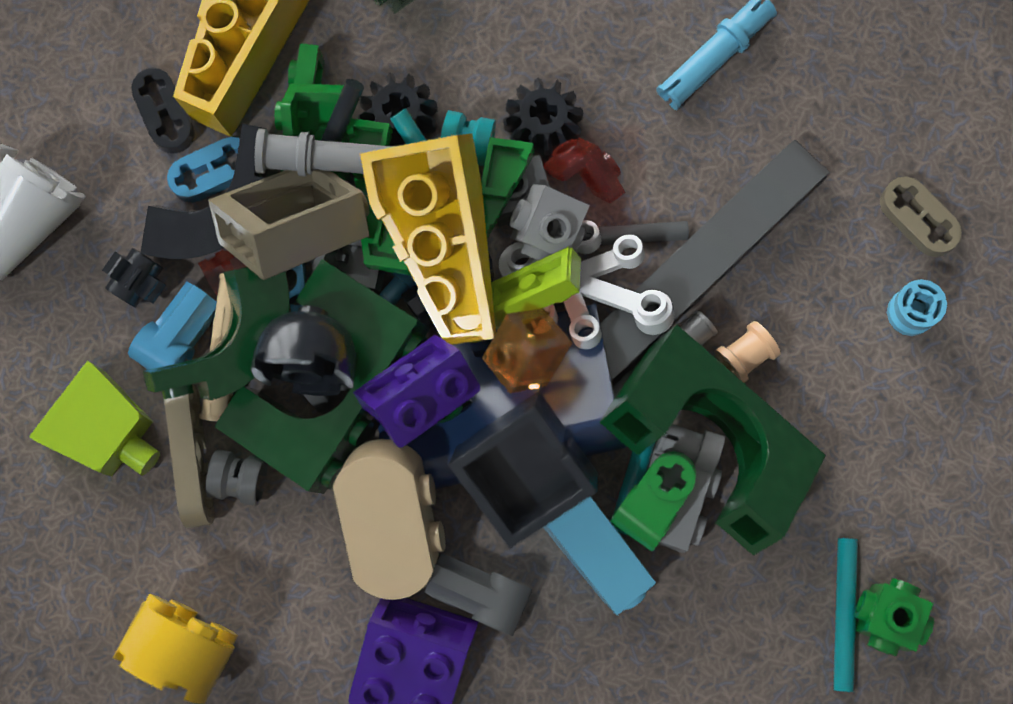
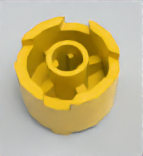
(175, 648)

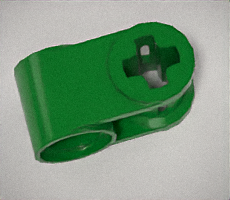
(651, 505)

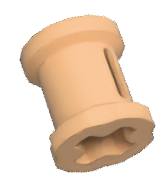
(748, 351)

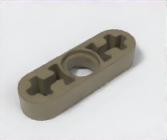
(189, 472)

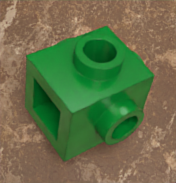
(876, 621)

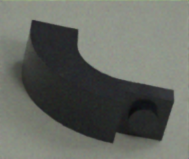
(192, 234)

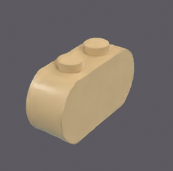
(388, 519)

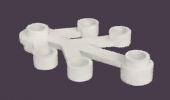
(601, 291)

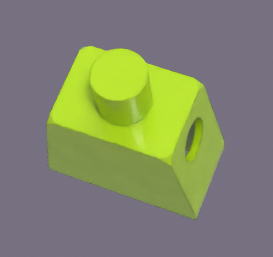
(97, 425)

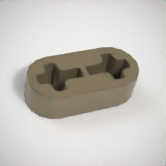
(912, 224)

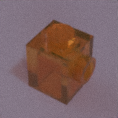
(527, 350)

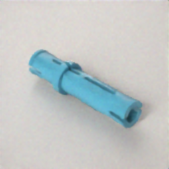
(730, 38)

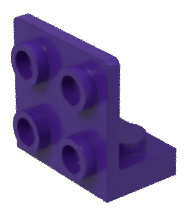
(411, 654)

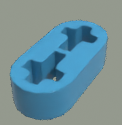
(199, 162)

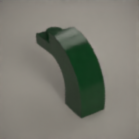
(229, 364)

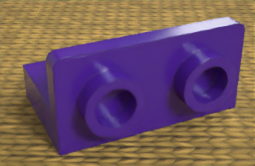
(418, 390)

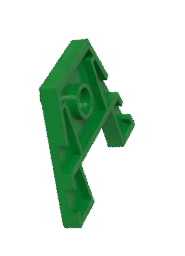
(502, 172)

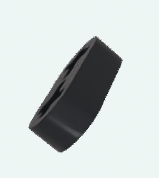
(153, 115)

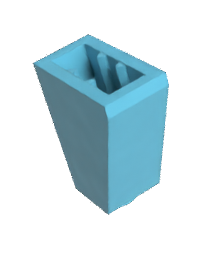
(601, 556)

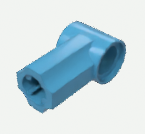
(176, 330)

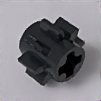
(133, 277)

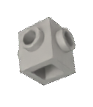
(551, 208)

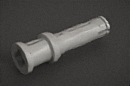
(306, 154)

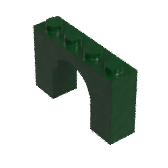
(316, 448)
(771, 454)

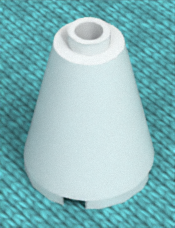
(31, 206)

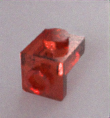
(596, 168)

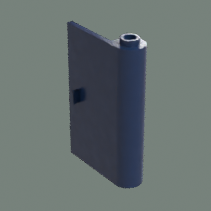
(576, 393)

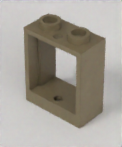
(289, 220)

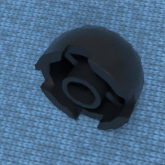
(306, 351)

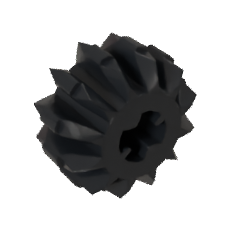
(404, 95)
(558, 109)

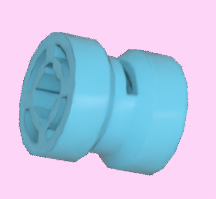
(908, 314)

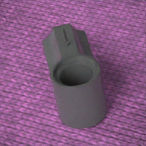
(487, 596)

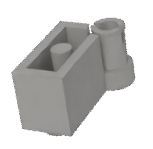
(705, 453)

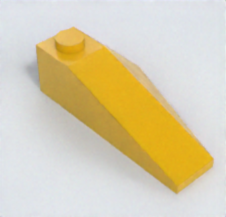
(437, 221)

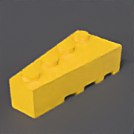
(232, 57)

